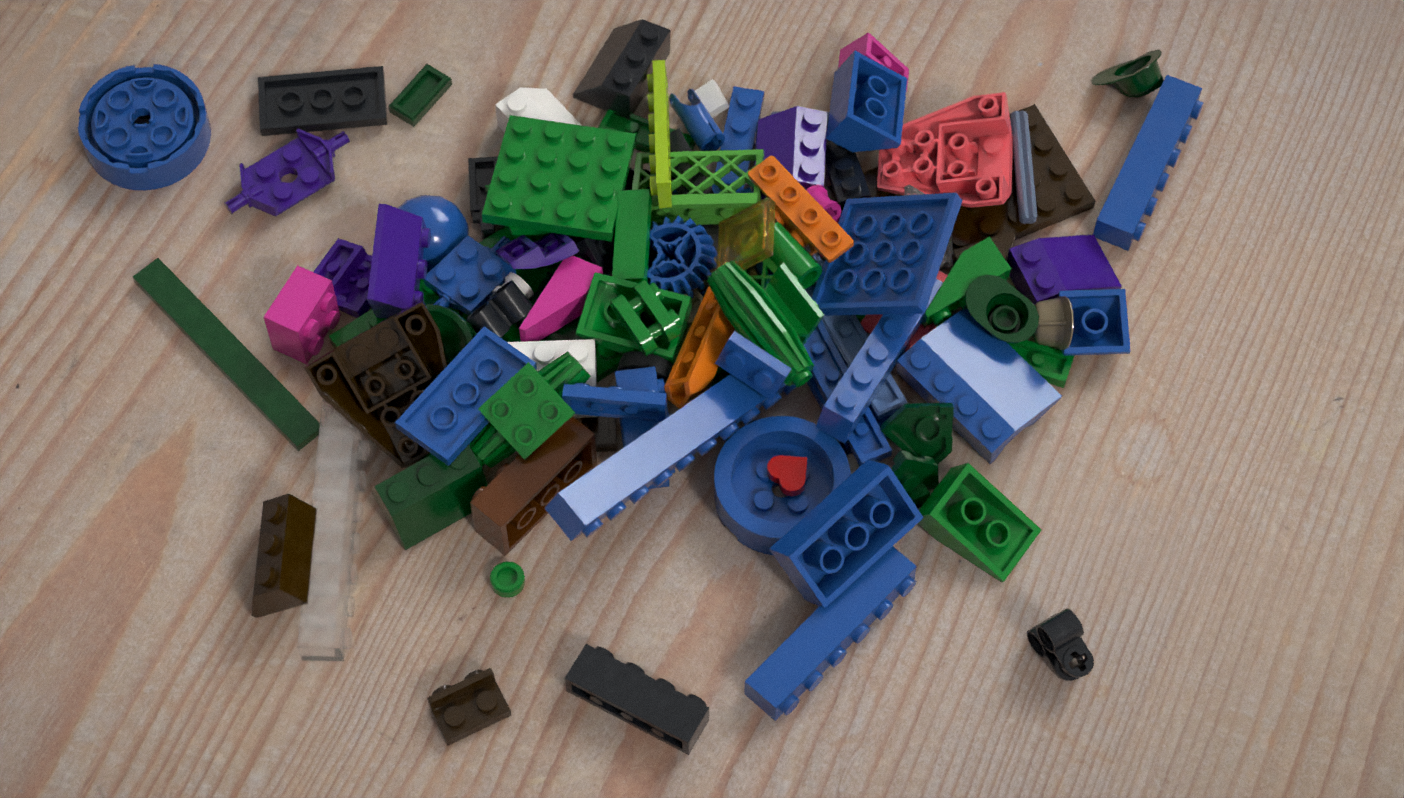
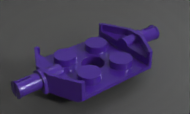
(305, 156)

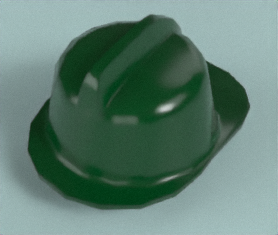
(1134, 77)
(1001, 309)

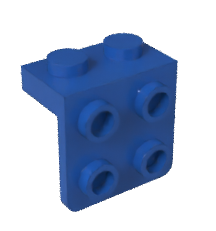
(753, 366)

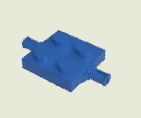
(468, 275)

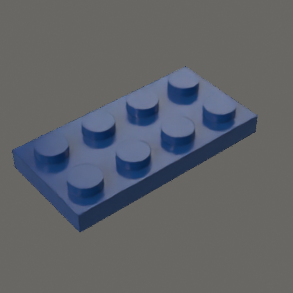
(447, 411)

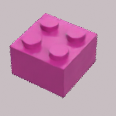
(302, 315)

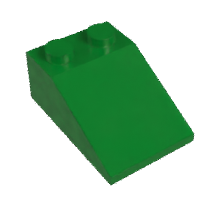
(602, 324)
(978, 522)

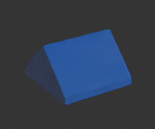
(1098, 322)

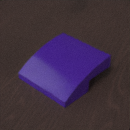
(526, 254)
(350, 273)

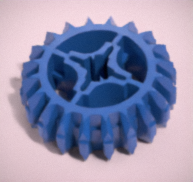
(680, 241)

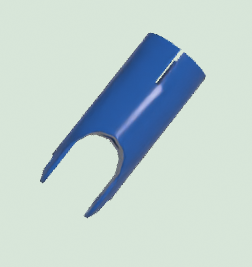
(698, 122)

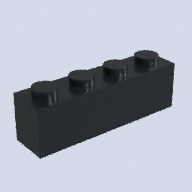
(637, 698)

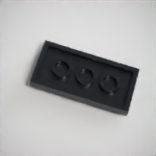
(322, 101)

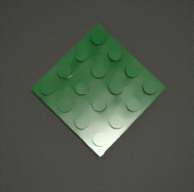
(559, 178)

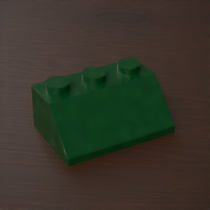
(429, 496)

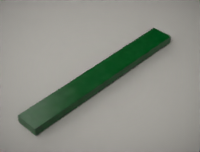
(228, 354)

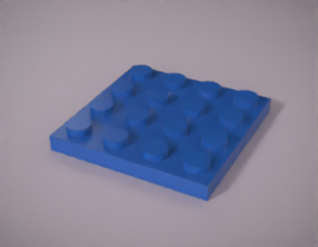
(893, 255)

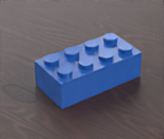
(846, 533)

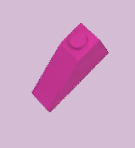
(560, 300)

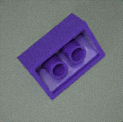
(797, 142)
(397, 261)

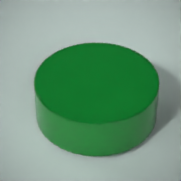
(507, 579)

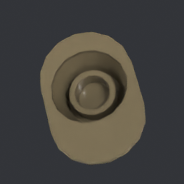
(1055, 323)

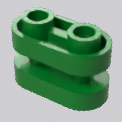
(647, 298)

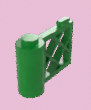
(792, 254)

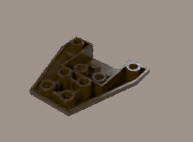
(381, 375)

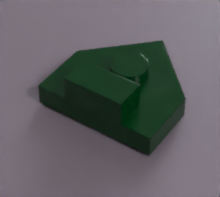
(922, 429)
(916, 475)

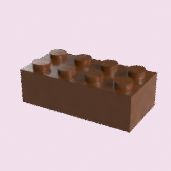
(523, 488)

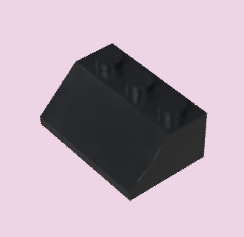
(621, 68)

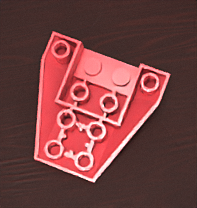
(955, 151)

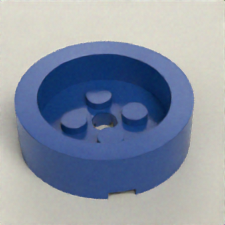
(144, 153)
(745, 491)

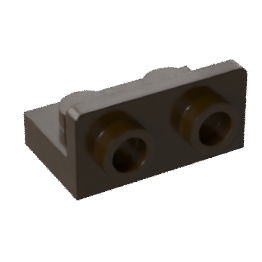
(468, 705)

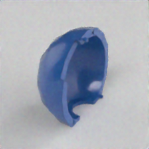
(446, 225)

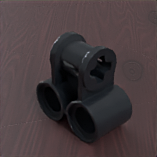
(500, 310)
(1061, 642)

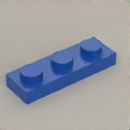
(616, 402)

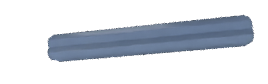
(1023, 167)

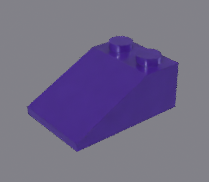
(1060, 264)

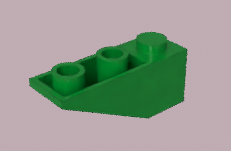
(972, 263)

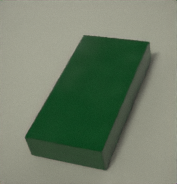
(420, 95)

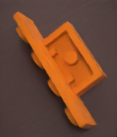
(800, 211)

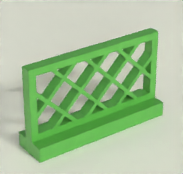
(696, 205)

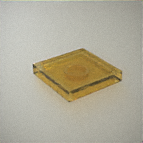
(747, 235)

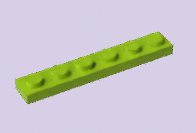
(660, 141)

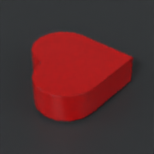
(788, 473)

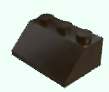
(283, 555)

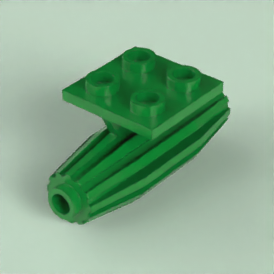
(772, 317)
(526, 410)

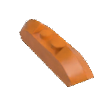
(696, 361)

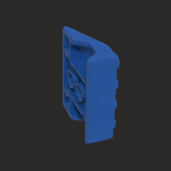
(983, 377)

